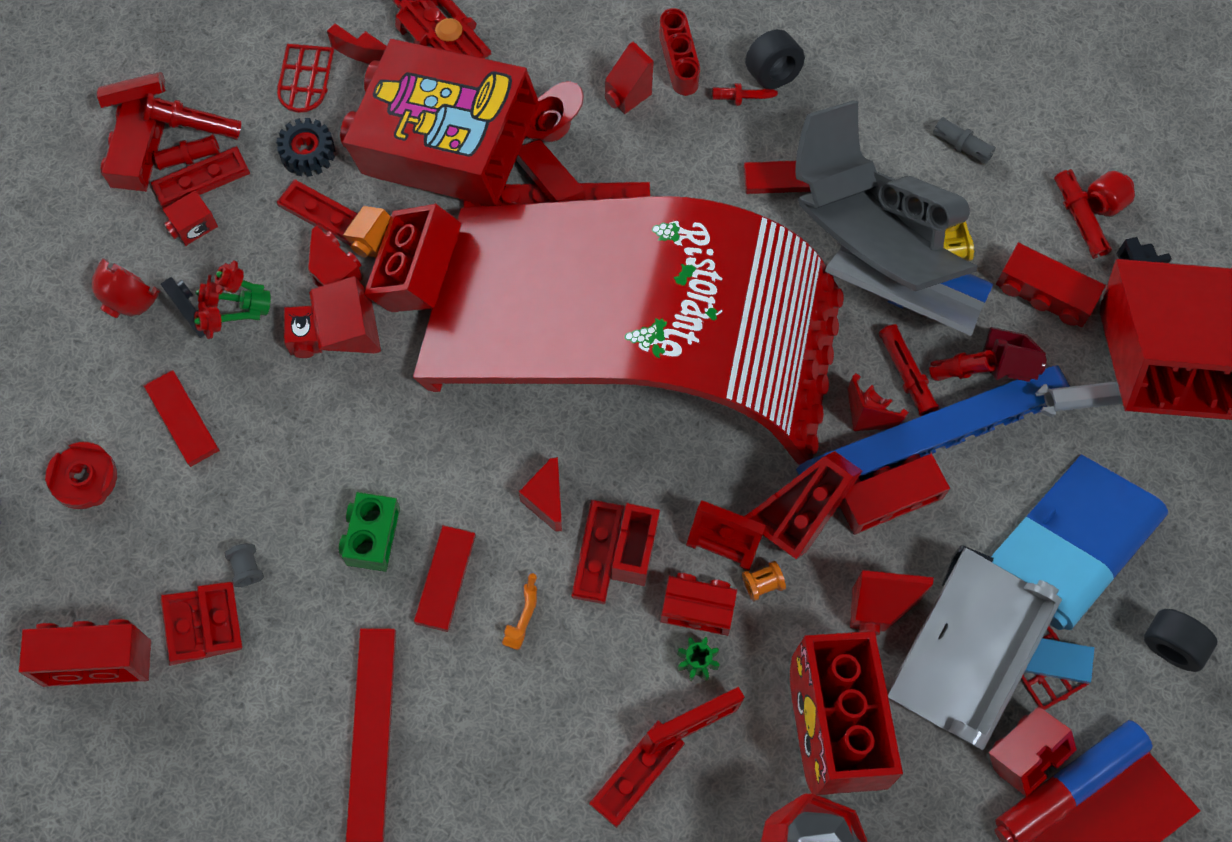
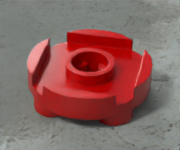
(91, 491)

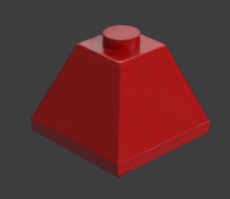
(884, 598)

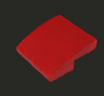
(131, 89)
(201, 623)

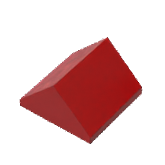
(344, 317)

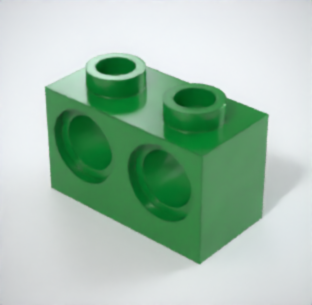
(378, 532)

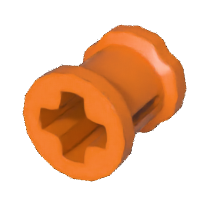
(764, 580)

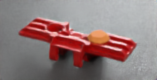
(431, 27)

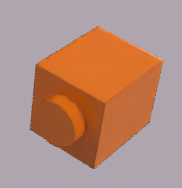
(367, 231)

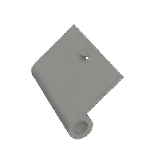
(982, 653)

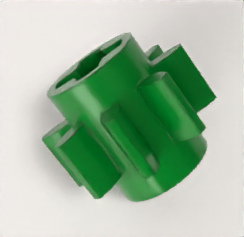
(694, 667)

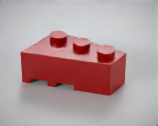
(806, 504)

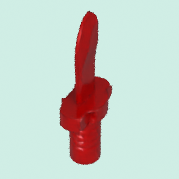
(737, 93)

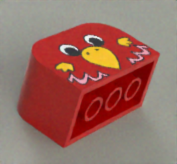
(843, 714)

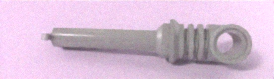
(1079, 397)

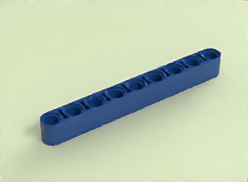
(948, 425)

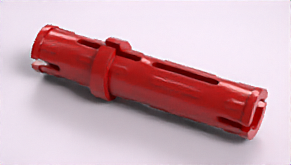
(1085, 219)
(908, 370)

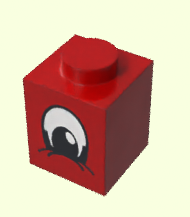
(189, 218)
(300, 332)

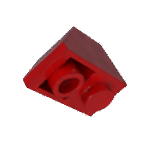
(328, 261)

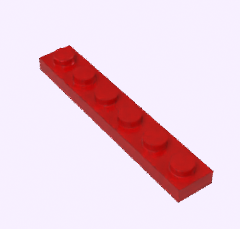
(531, 194)

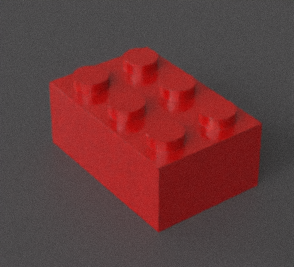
(413, 258)
(85, 653)

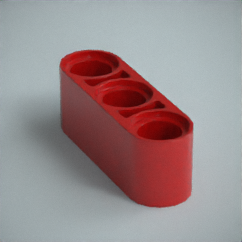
(674, 38)

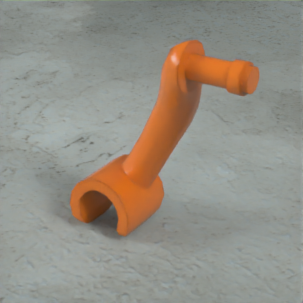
(515, 635)

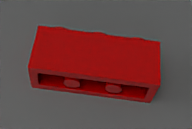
(131, 147)
(1050, 285)
(894, 492)

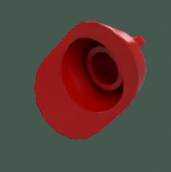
(556, 111)

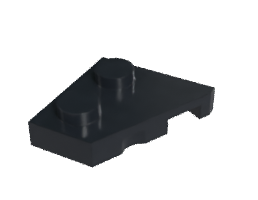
(180, 296)

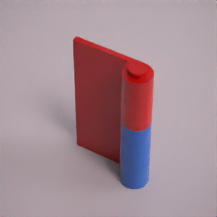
(1103, 796)

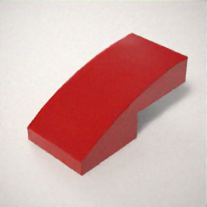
(363, 49)

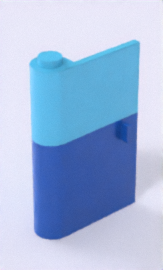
(1081, 536)

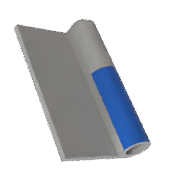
(950, 303)

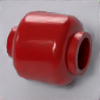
(1111, 193)

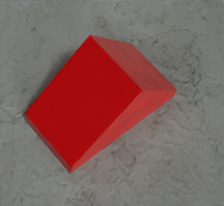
(543, 494)

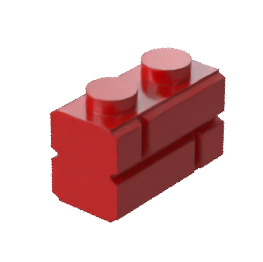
(699, 604)

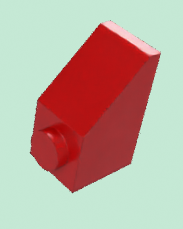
(629, 79)

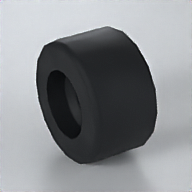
(774, 59)
(1180, 640)

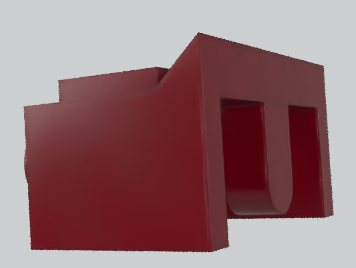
(1016, 355)

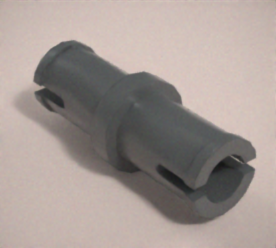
(964, 140)

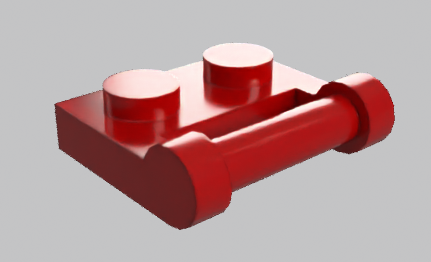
(725, 534)

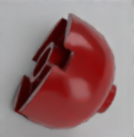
(121, 291)

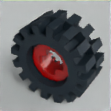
(306, 134)

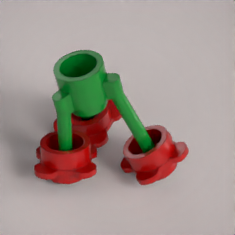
(229, 278)

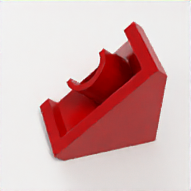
(870, 410)

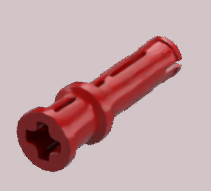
(177, 114)

